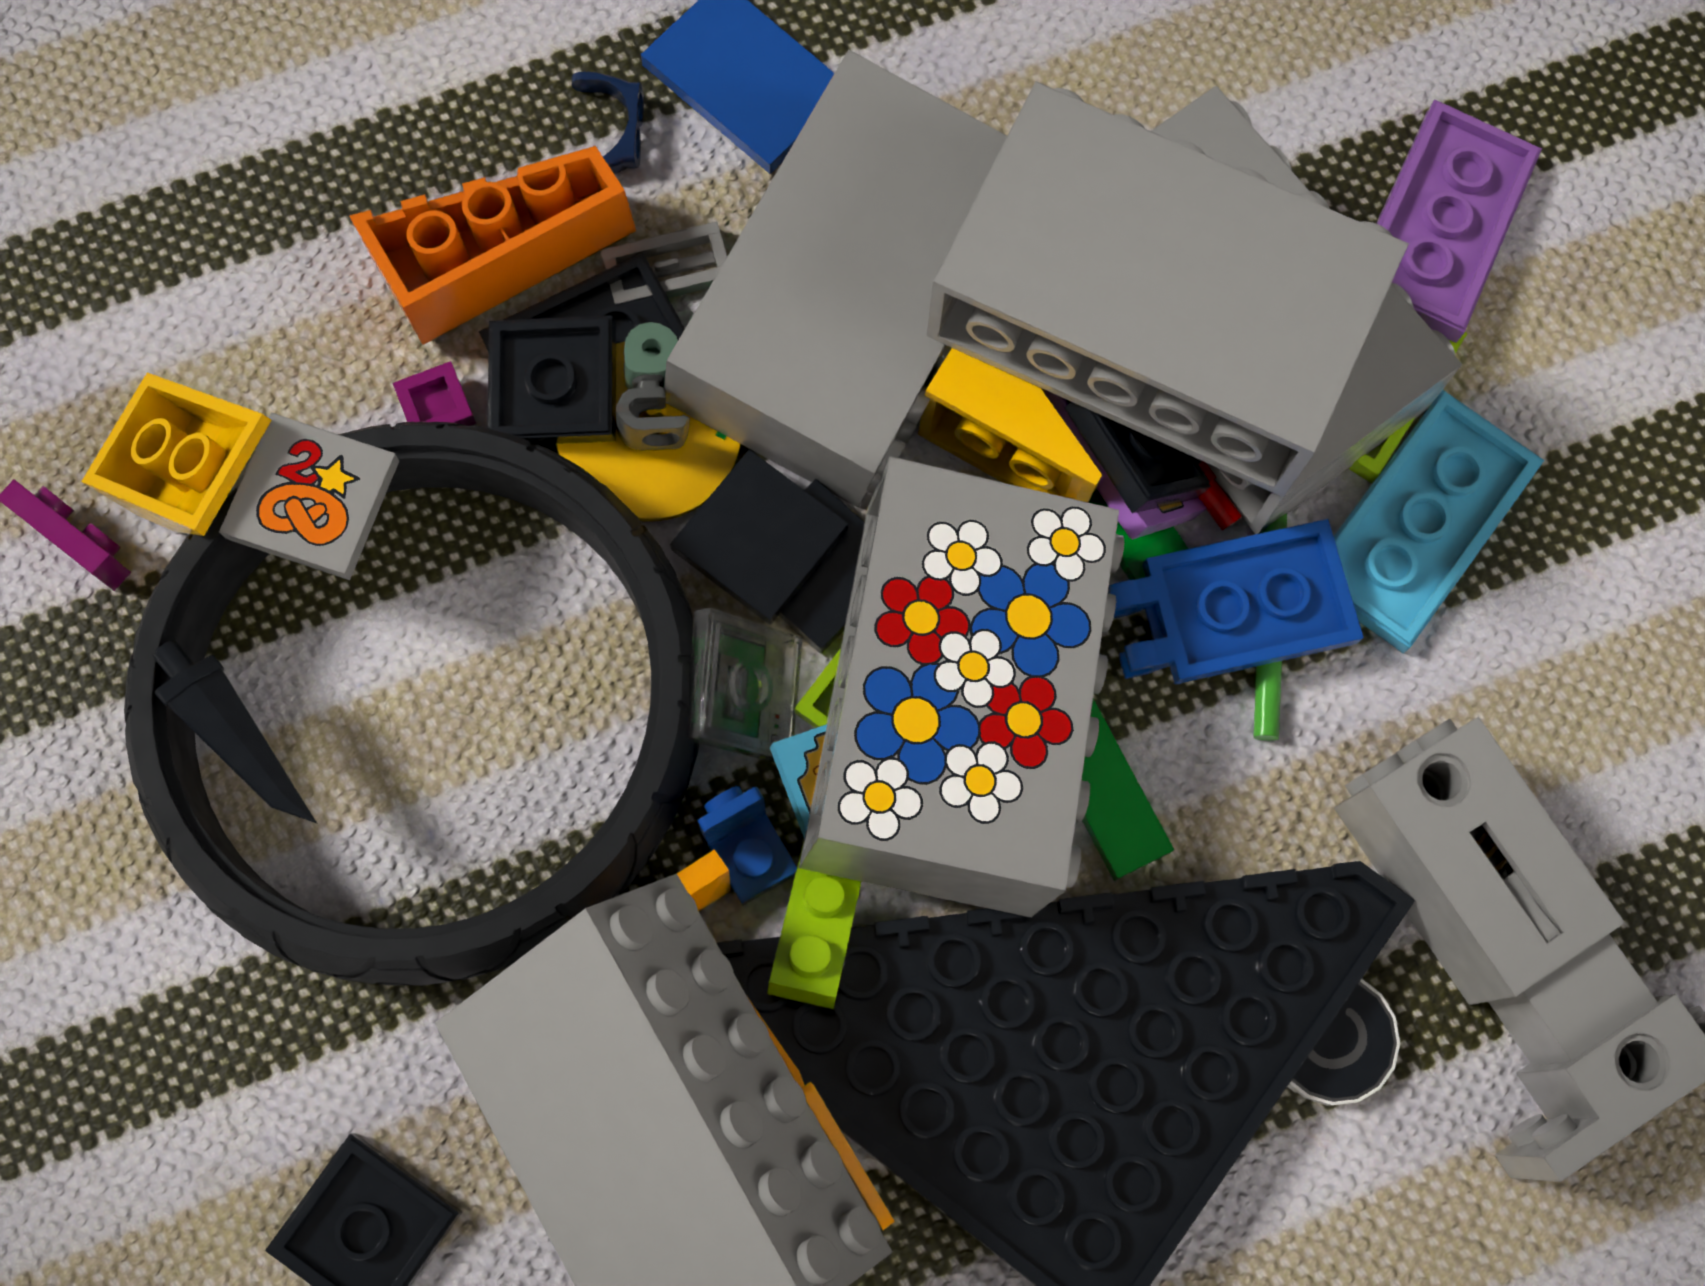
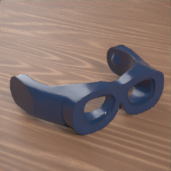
(628, 149)

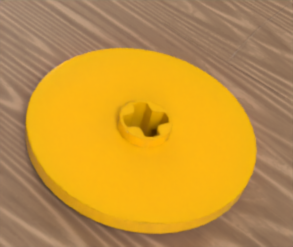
(657, 482)

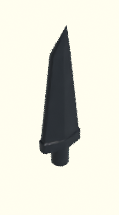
(216, 713)

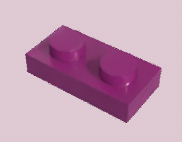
(49, 515)

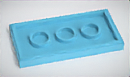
(1429, 517)

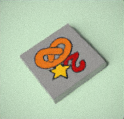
(310, 496)

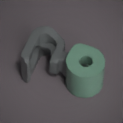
(644, 374)

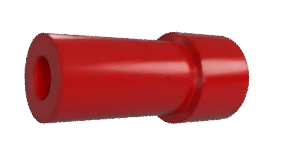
(1217, 502)

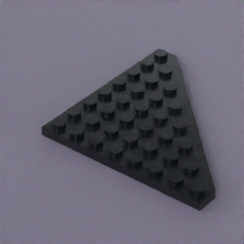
(1085, 1065)

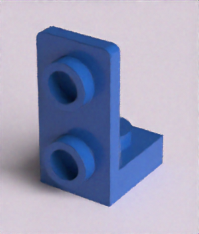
(746, 842)

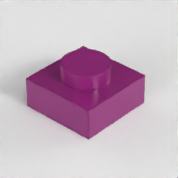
(434, 397)

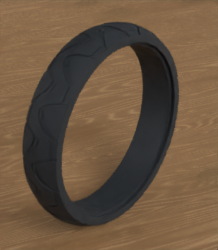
(168, 775)

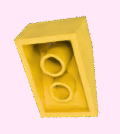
(1005, 429)
(175, 454)

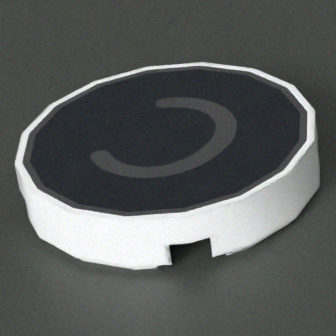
(1353, 1053)

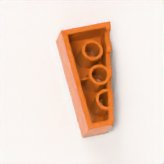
(494, 238)

